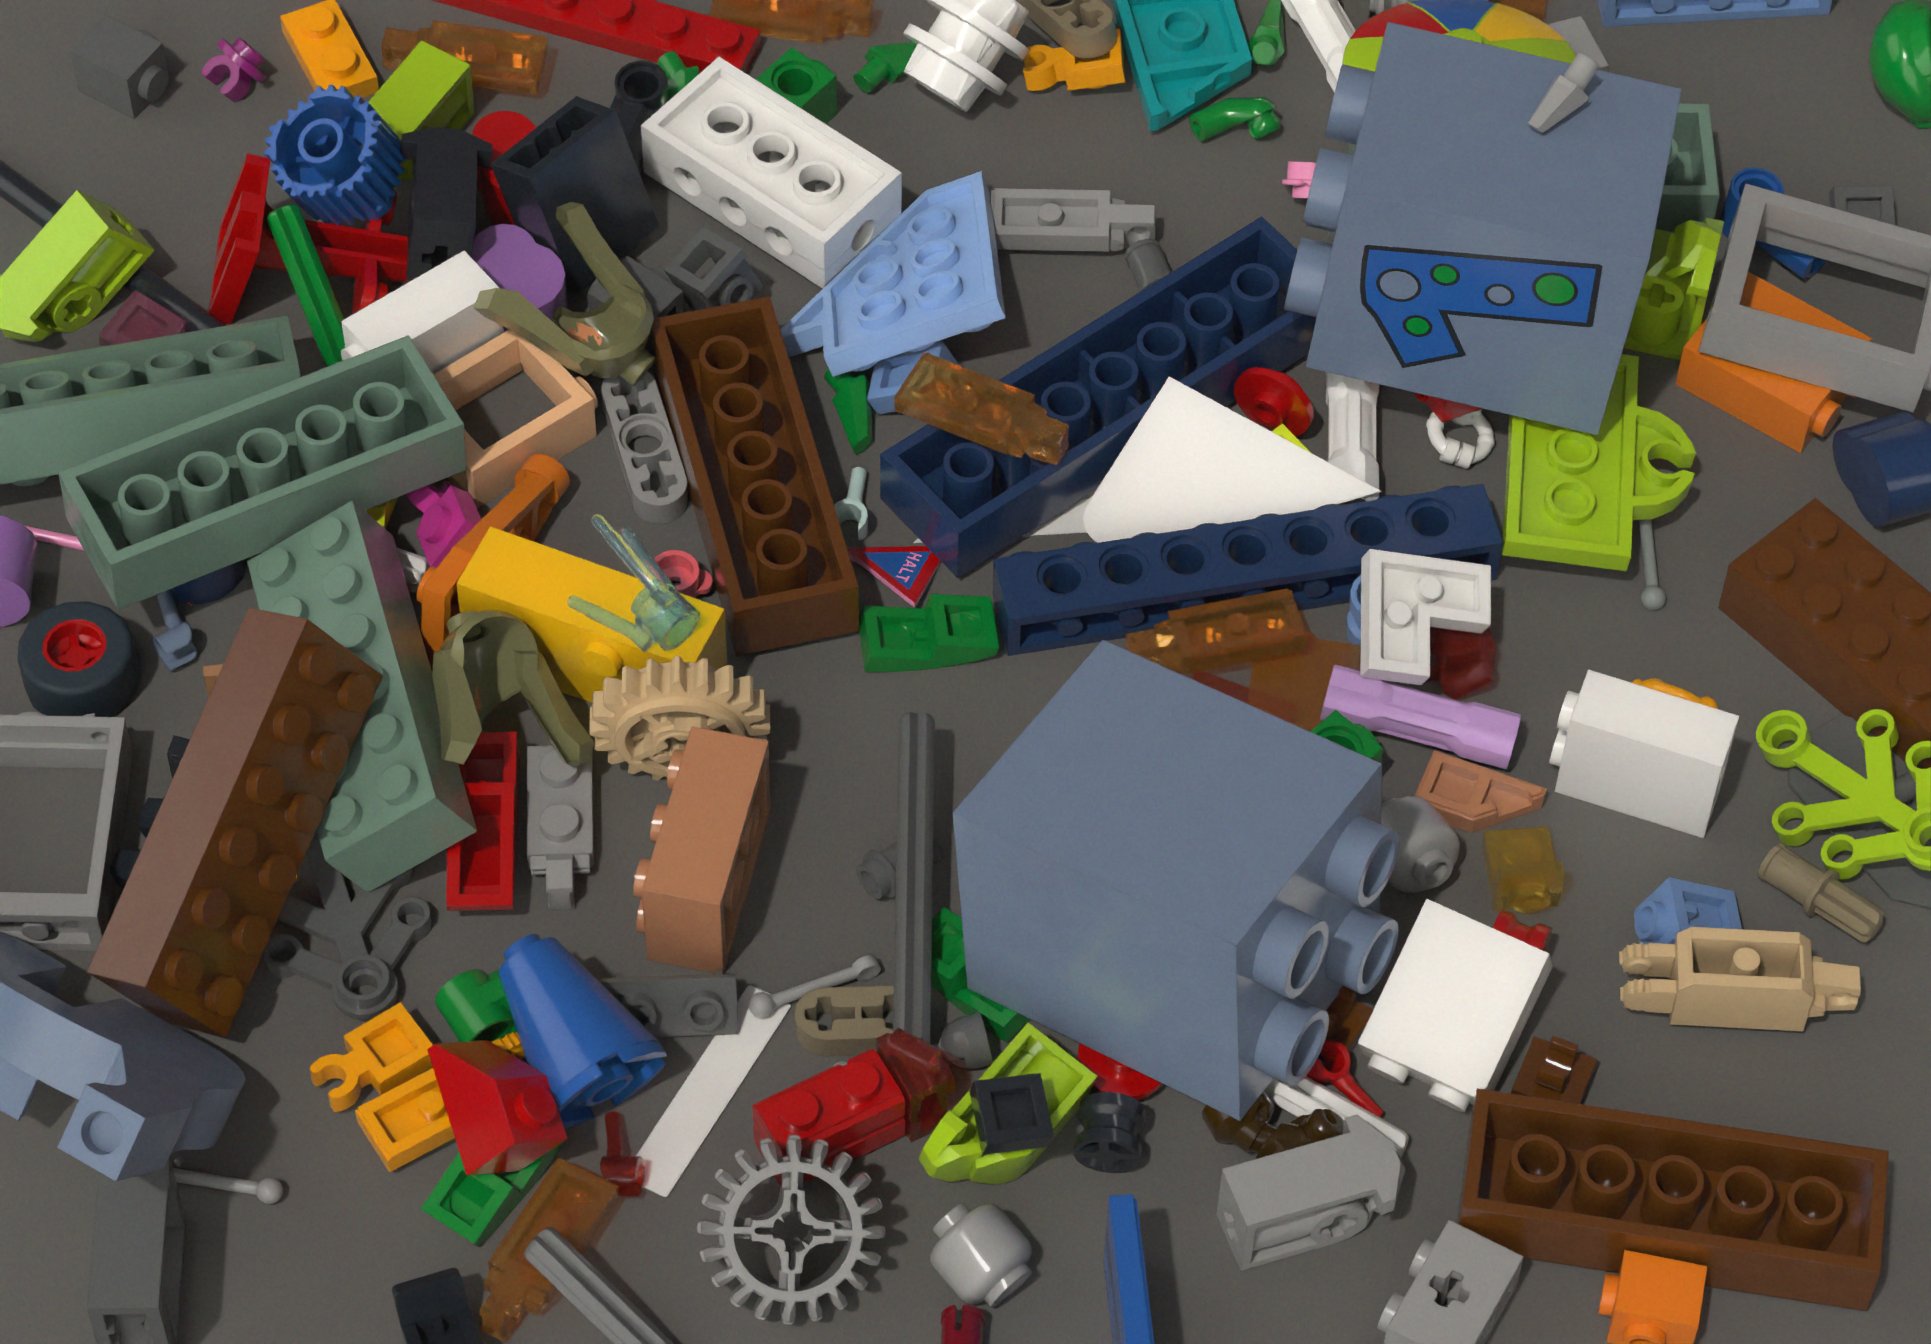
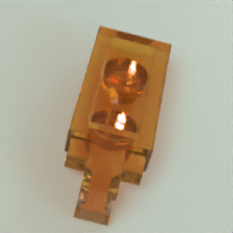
(799, 19)
(496, 56)
(981, 410)
(1223, 633)
(573, 1205)

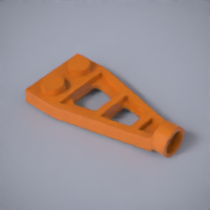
(521, 513)

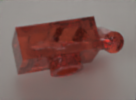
(1463, 660)
(921, 1078)

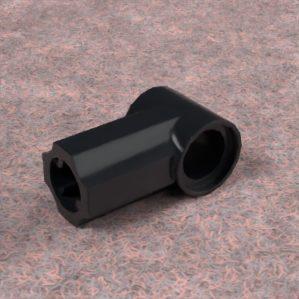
(640, 93)

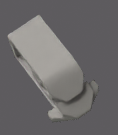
(1308, 1194)

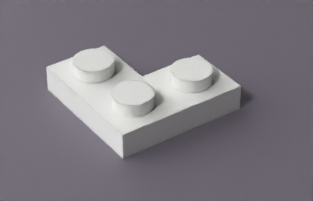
(1408, 596)

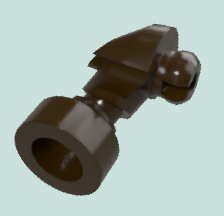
(1258, 1136)

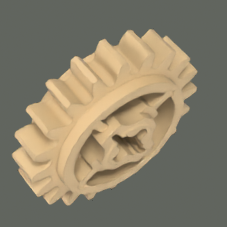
(656, 706)

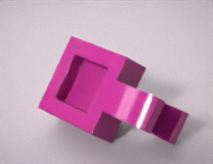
(446, 518)

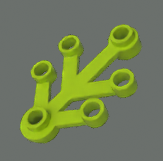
(1865, 799)

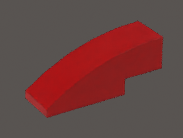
(484, 864)

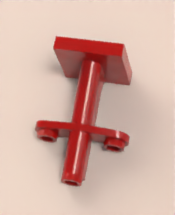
(344, 251)

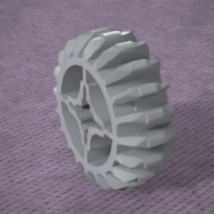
(789, 1289)

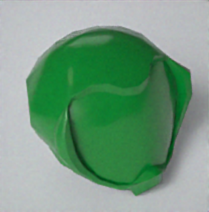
(1903, 59)

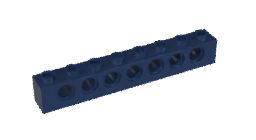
(1033, 618)

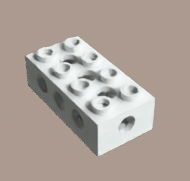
(771, 171)

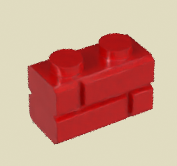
(846, 1106)

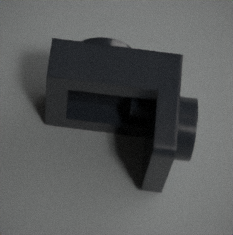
(435, 1310)

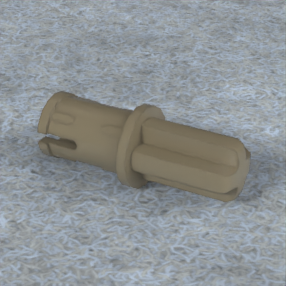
(1821, 893)

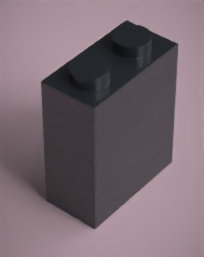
(581, 160)

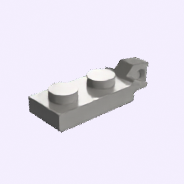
(1068, 220)
(559, 822)

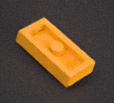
(329, 49)

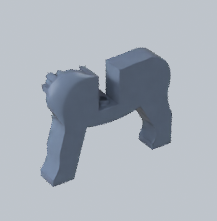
(135, 1076)

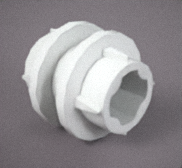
(964, 48)

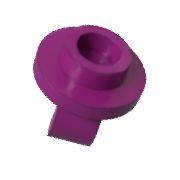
(241, 62)

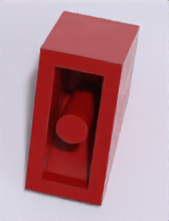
(495, 1106)

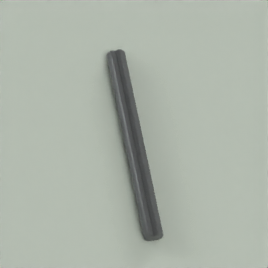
(914, 875)

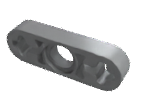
(637, 466)

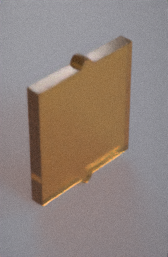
(1297, 683)

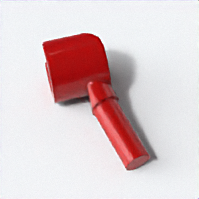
(1336, 1071)

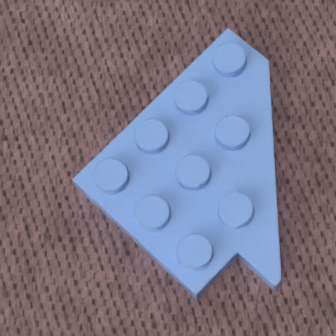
(911, 285)

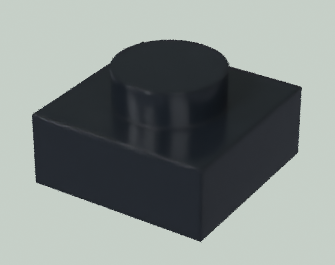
(1011, 1113)

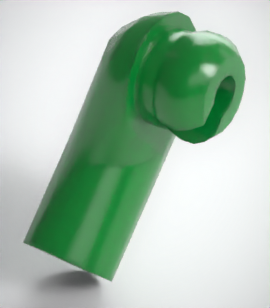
(1232, 112)

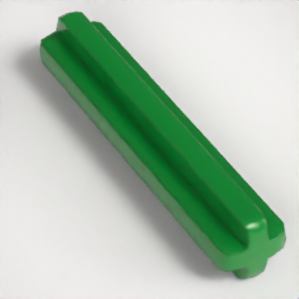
(309, 280)

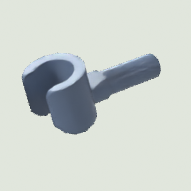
(174, 644)

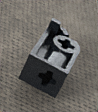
(442, 195)

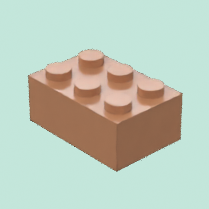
(704, 849)

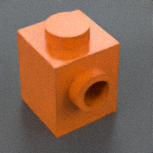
(1653, 1300)

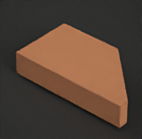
(1474, 795)

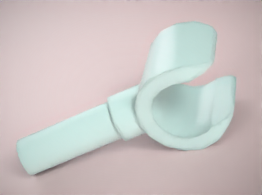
(852, 506)

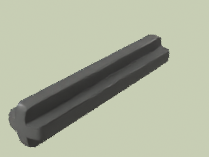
(590, 1290)

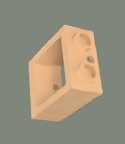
(552, 434)

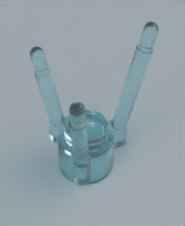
(659, 608)

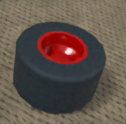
(78, 661)

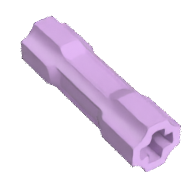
(1419, 716)

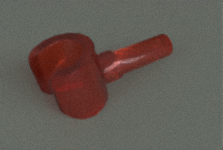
(621, 1170)

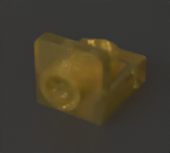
(1522, 869)

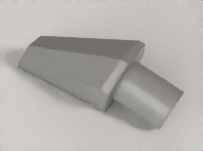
(1564, 94)

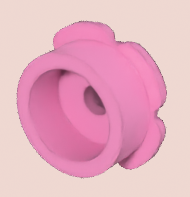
(1300, 177)

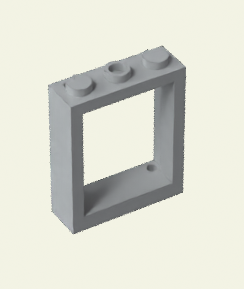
(1804, 349)
(88, 742)

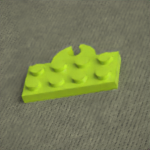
(1580, 491)

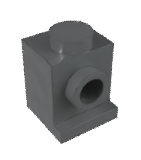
(724, 284)

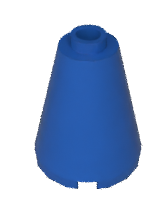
(575, 1029)

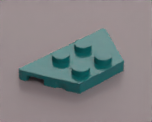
(1181, 53)

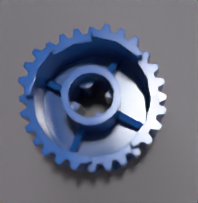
(336, 157)

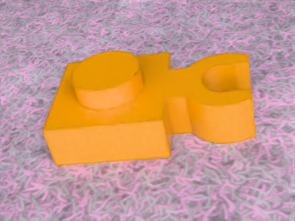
(1050, 65)
(380, 1052)

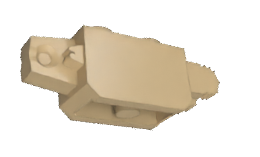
(1737, 979)

